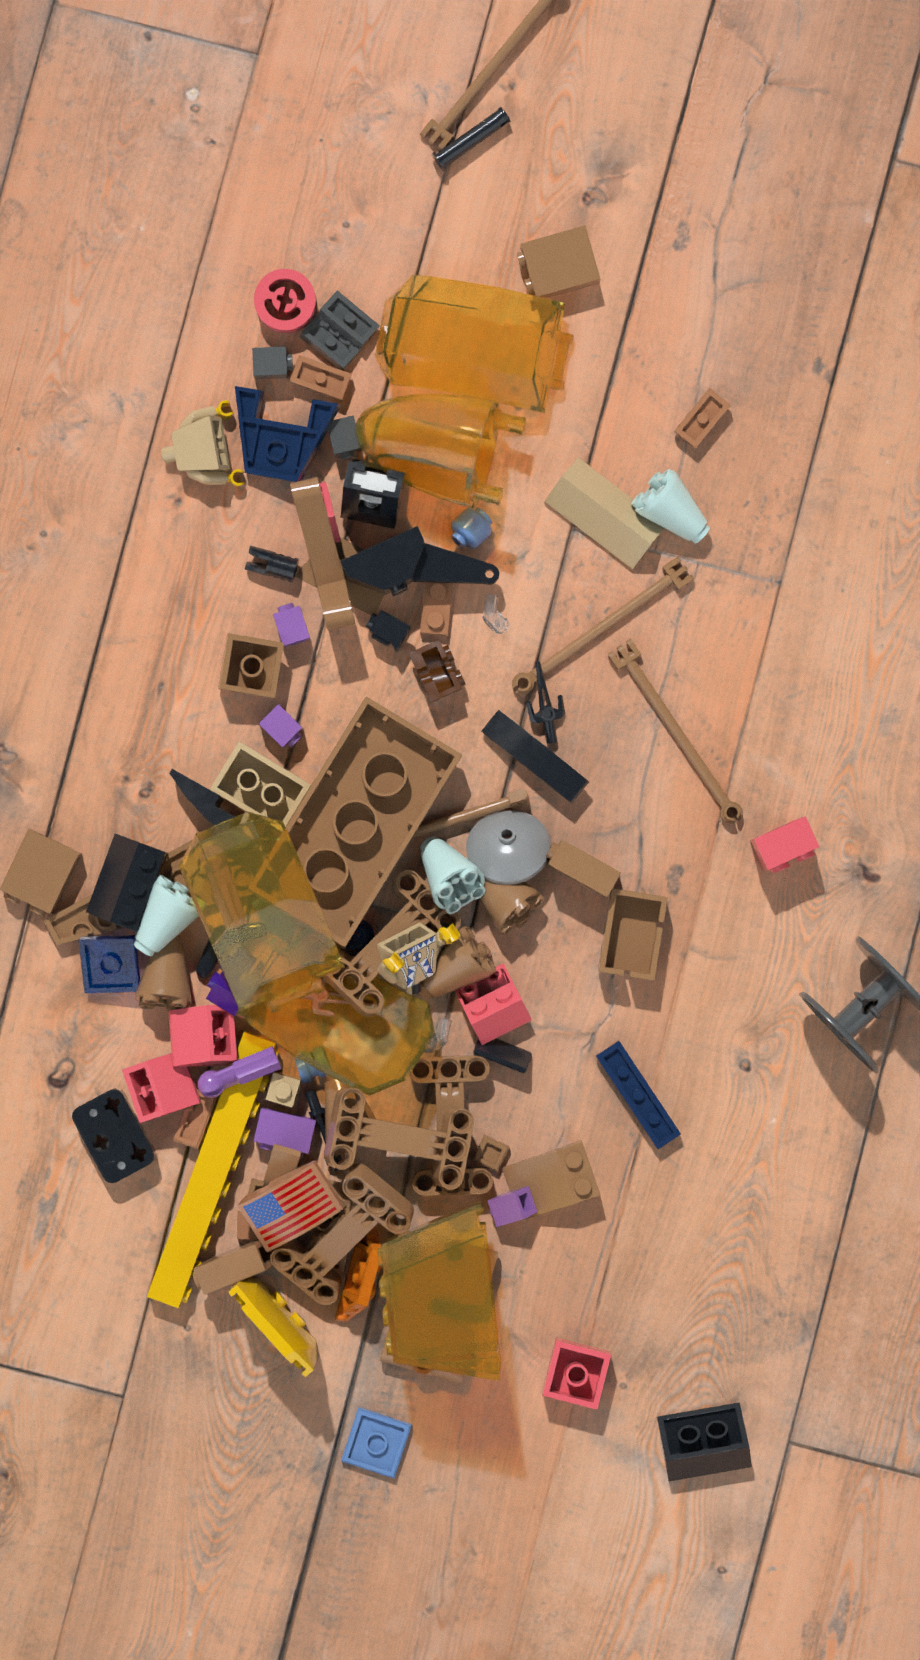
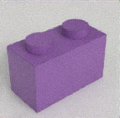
(285, 1130)

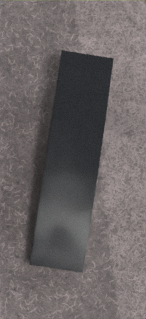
(535, 756)
(203, 799)

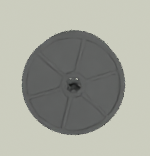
(866, 1004)

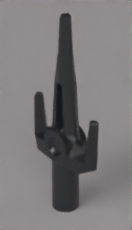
(547, 713)

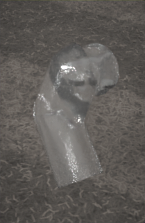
(492, 617)
(441, 1035)

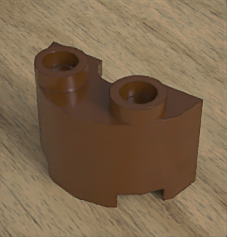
(435, 670)

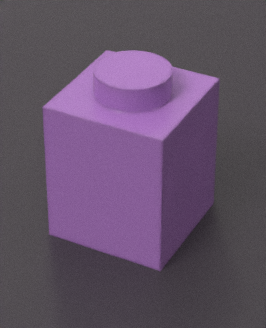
(291, 625)
(282, 727)
(512, 1206)

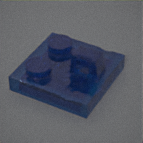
(109, 964)

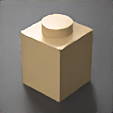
(283, 1089)

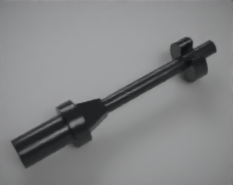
(317, 1111)

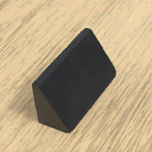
(504, 1054)

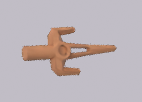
(323, 997)

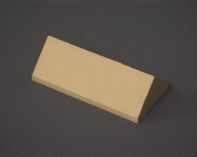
(603, 513)

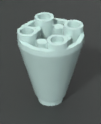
(672, 507)
(450, 875)
(165, 915)

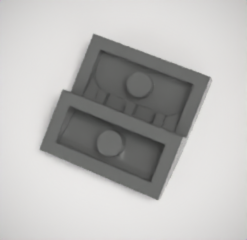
(339, 331)

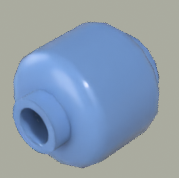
(471, 528)

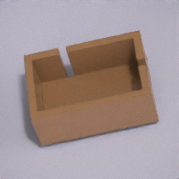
(631, 934)

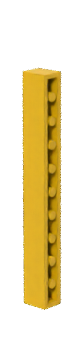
(208, 1182)

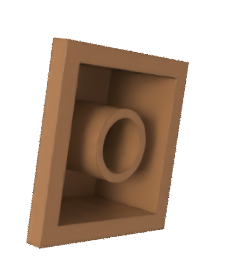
(250, 665)

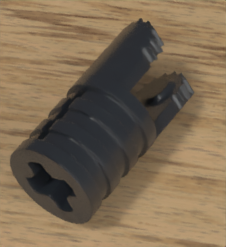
(277, 566)

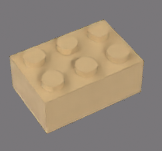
(259, 785)

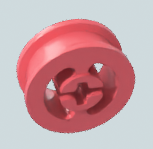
(264, 295)

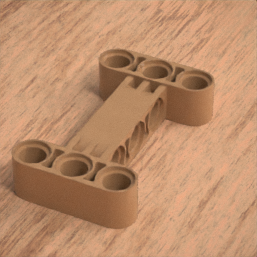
(364, 965)
(448, 1095)
(399, 1138)
(343, 1234)

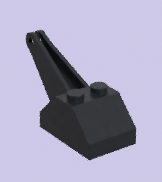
(409, 559)

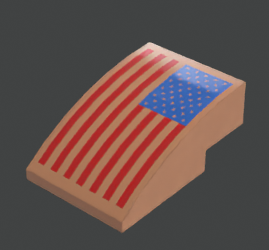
(290, 1205)

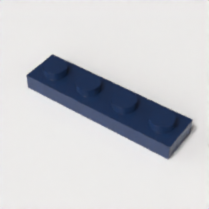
(638, 1094)

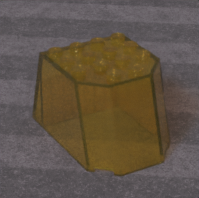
(442, 1296)

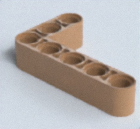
(322, 553)

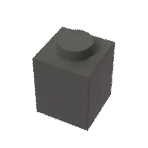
(271, 363)
(343, 438)

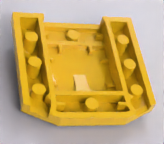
(276, 1322)

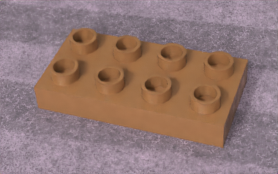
(366, 811)

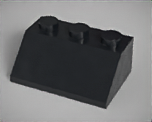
(126, 882)
(704, 1441)

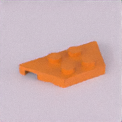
(360, 1277)

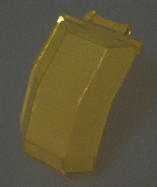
(473, 341)
(259, 911)
(349, 1046)

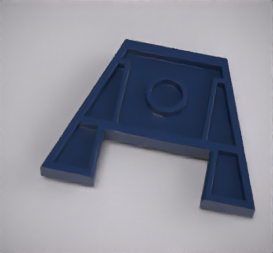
(280, 448)

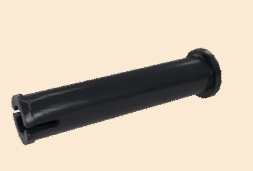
(471, 138)

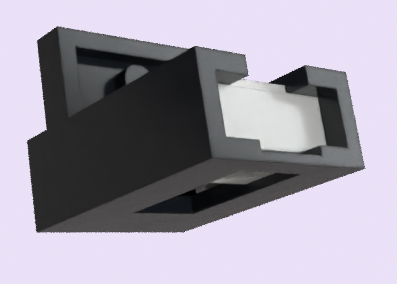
(371, 494)

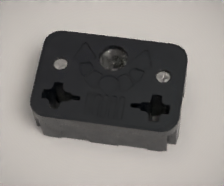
(122, 1131)

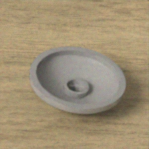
(509, 859)

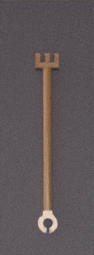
(442, 128)
(671, 578)
(628, 660)
(514, 800)

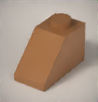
(281, 1162)

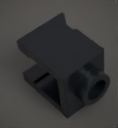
(387, 629)

